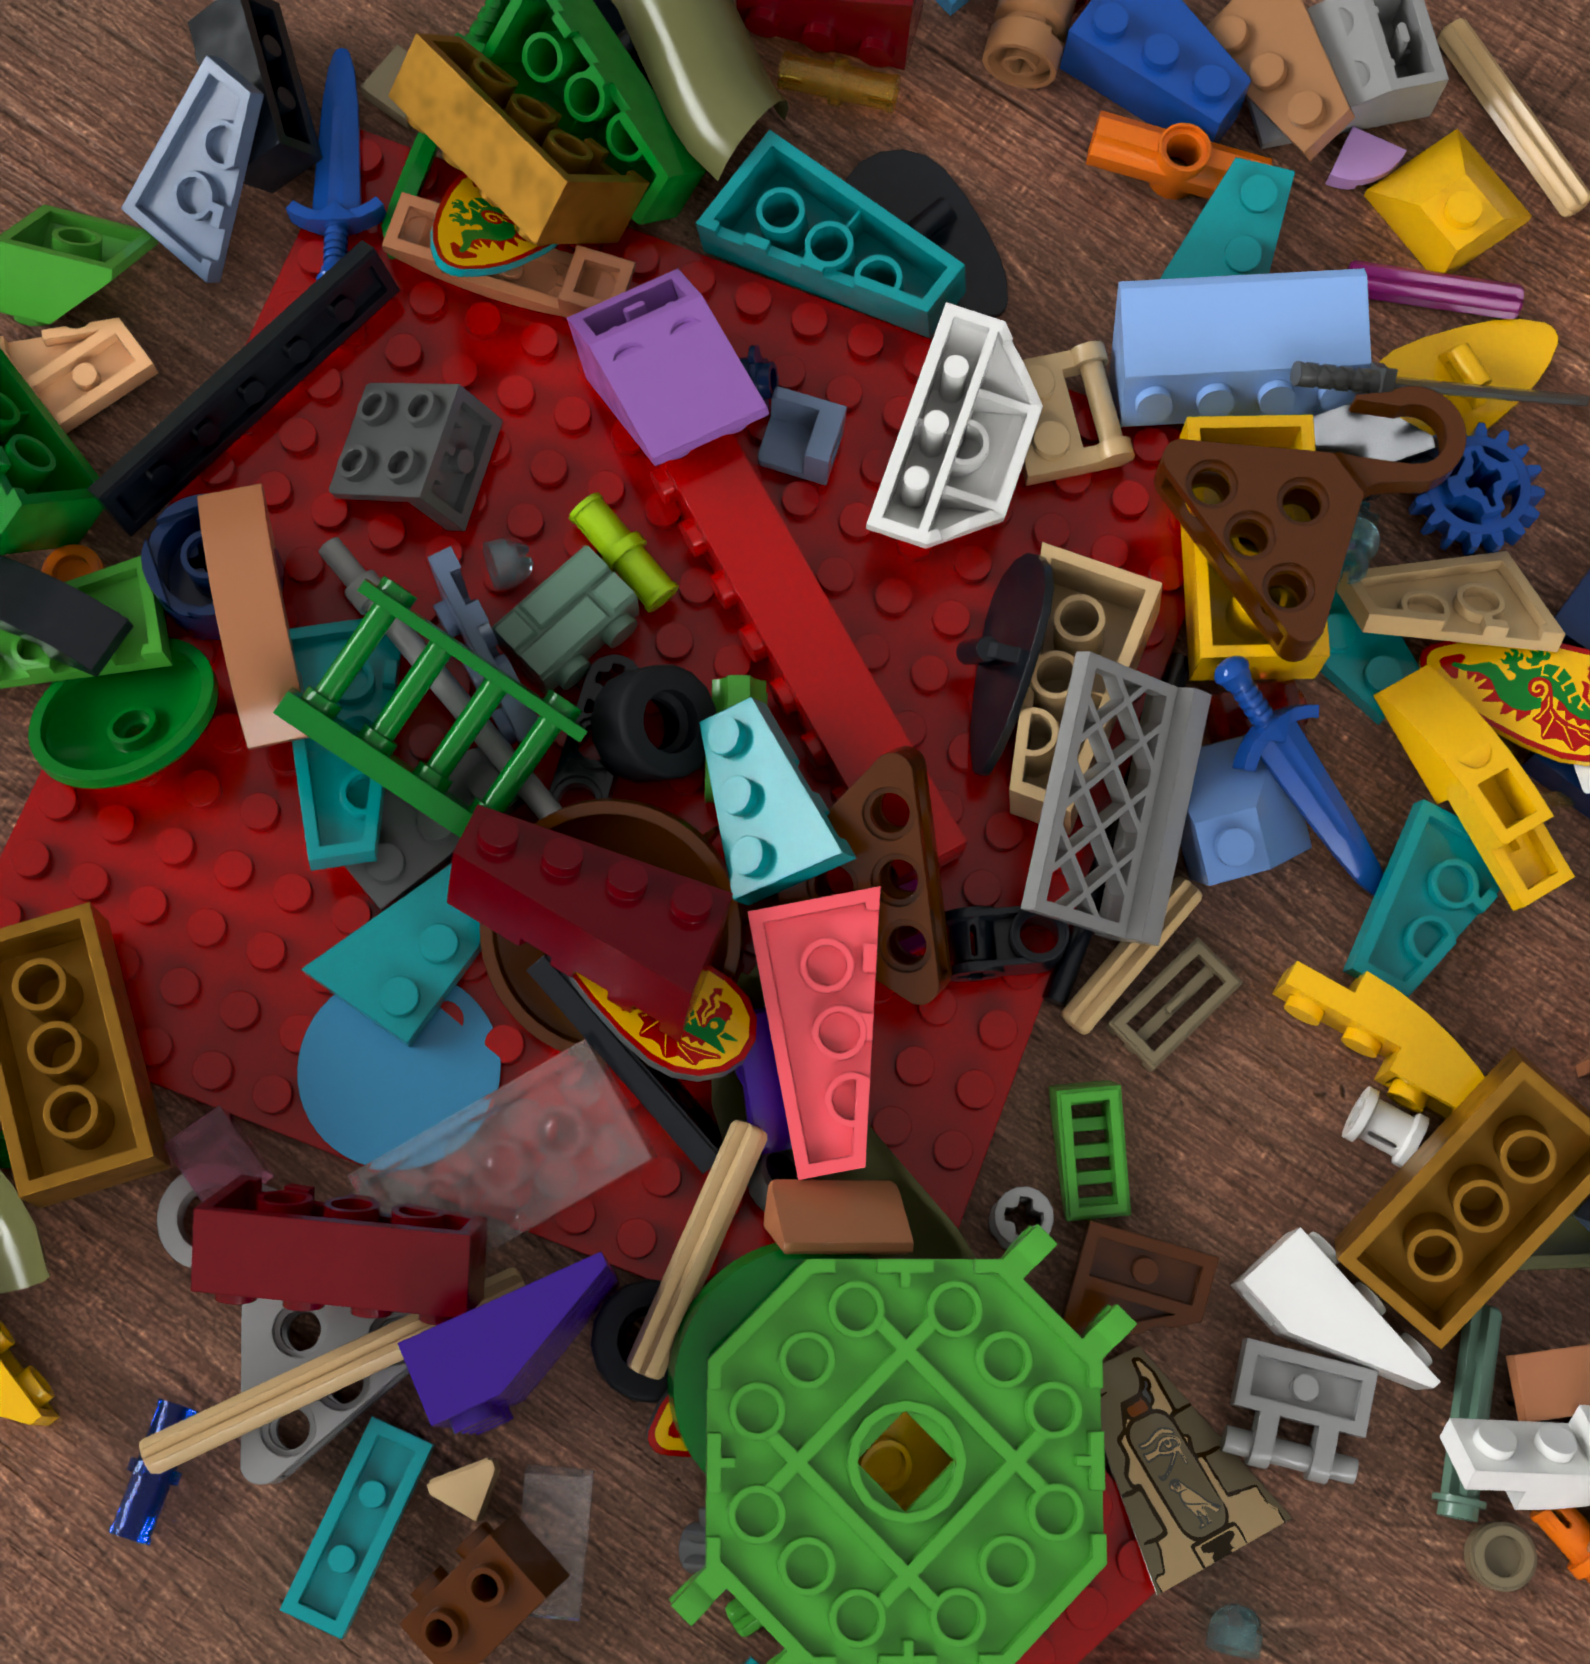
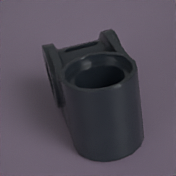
(999, 942)

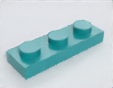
(357, 1527)

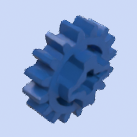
(1472, 497)

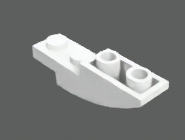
(1532, 1461)

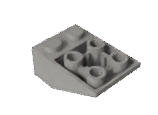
(1382, 59)

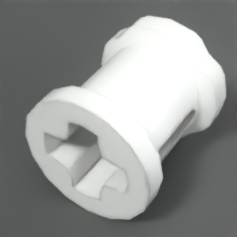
(1385, 1127)

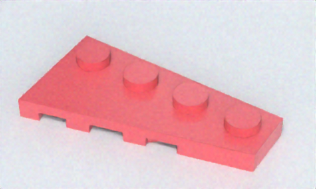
(819, 1005)

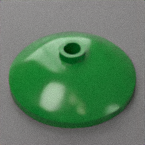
(124, 723)

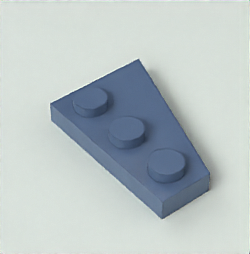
(199, 168)
(467, 618)

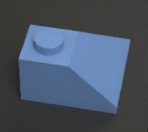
(1237, 819)

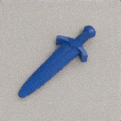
(337, 186)
(1298, 770)

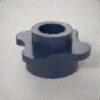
(761, 372)

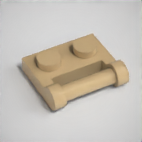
(1056, 443)

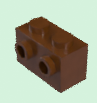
(485, 1597)

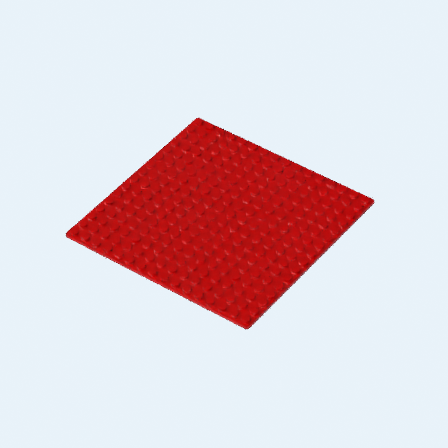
(211, 854)

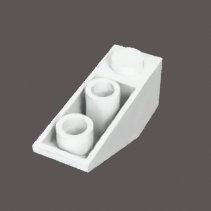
(1316, 1306)

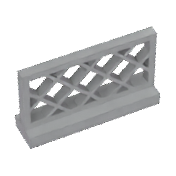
(1148, 809)

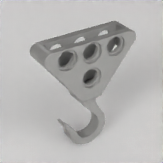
(269, 1353)

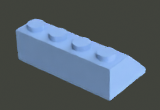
(1233, 342)

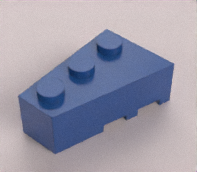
(1156, 64)

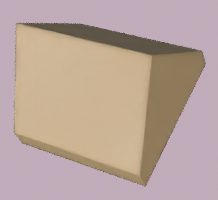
(468, 1487)

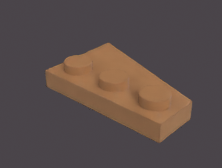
(1287, 69)

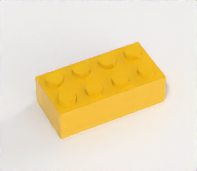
(1214, 618)

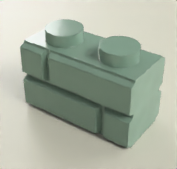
(568, 622)

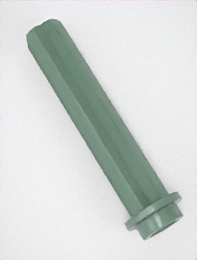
(1471, 1401)

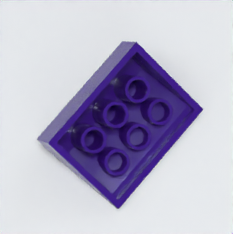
(500, 1351)

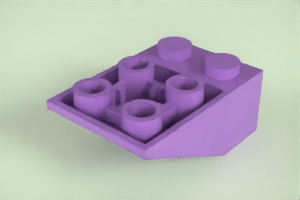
(665, 367)

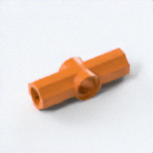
(1144, 154)

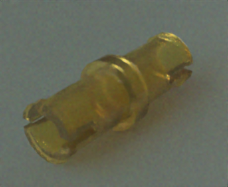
(838, 81)

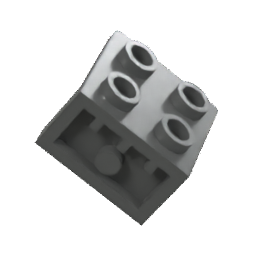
(418, 448)

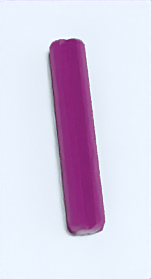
(1442, 290)

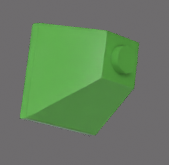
(62, 259)

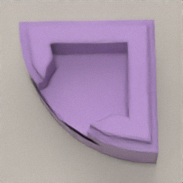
(1364, 160)

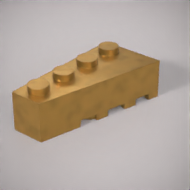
(512, 146)

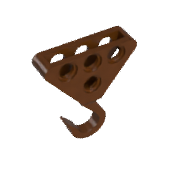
(1328, 485)
(876, 844)

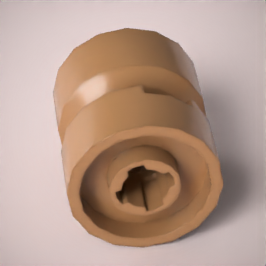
(1027, 41)

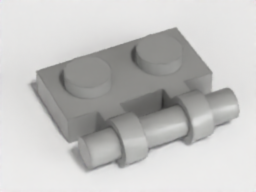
(1305, 1390)

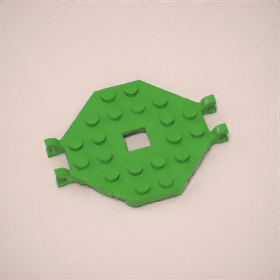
(990, 1541)

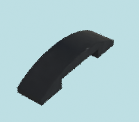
(59, 618)

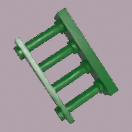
(374, 744)

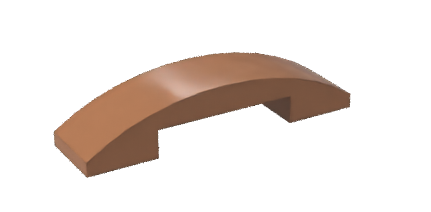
(549, 284)
(250, 610)

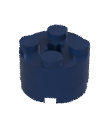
(178, 571)

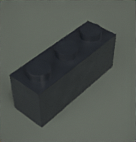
(257, 45)

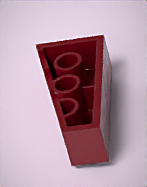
(593, 912)

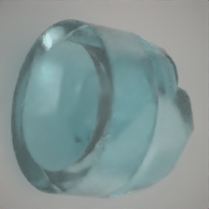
(507, 562)
(1235, 1632)

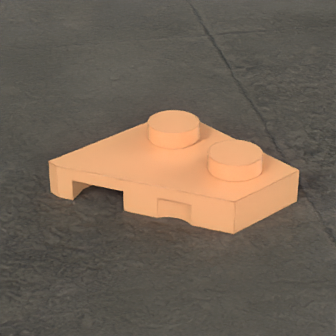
(80, 368)

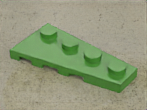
(124, 591)

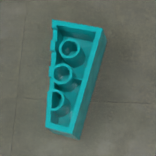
(827, 238)

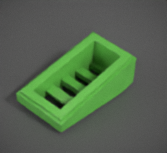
(1114, 1147)

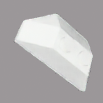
(959, 435)

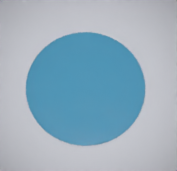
(375, 1091)

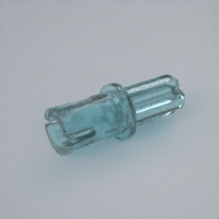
(1363, 544)

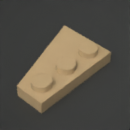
(1454, 600)

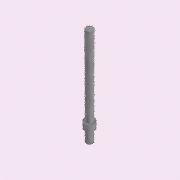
(445, 685)

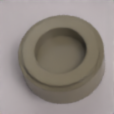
(1500, 1556)

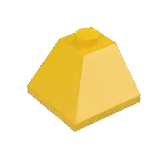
(1447, 205)

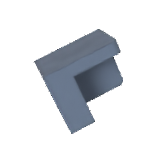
(802, 435)

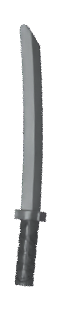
(1384, 379)

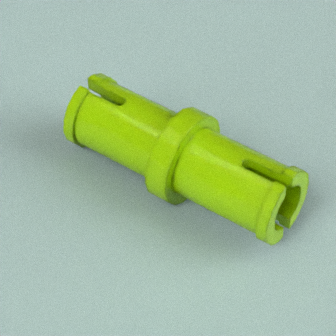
(623, 552)

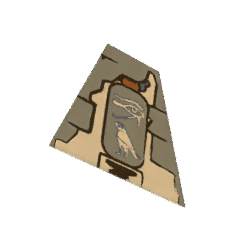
(1175, 1483)

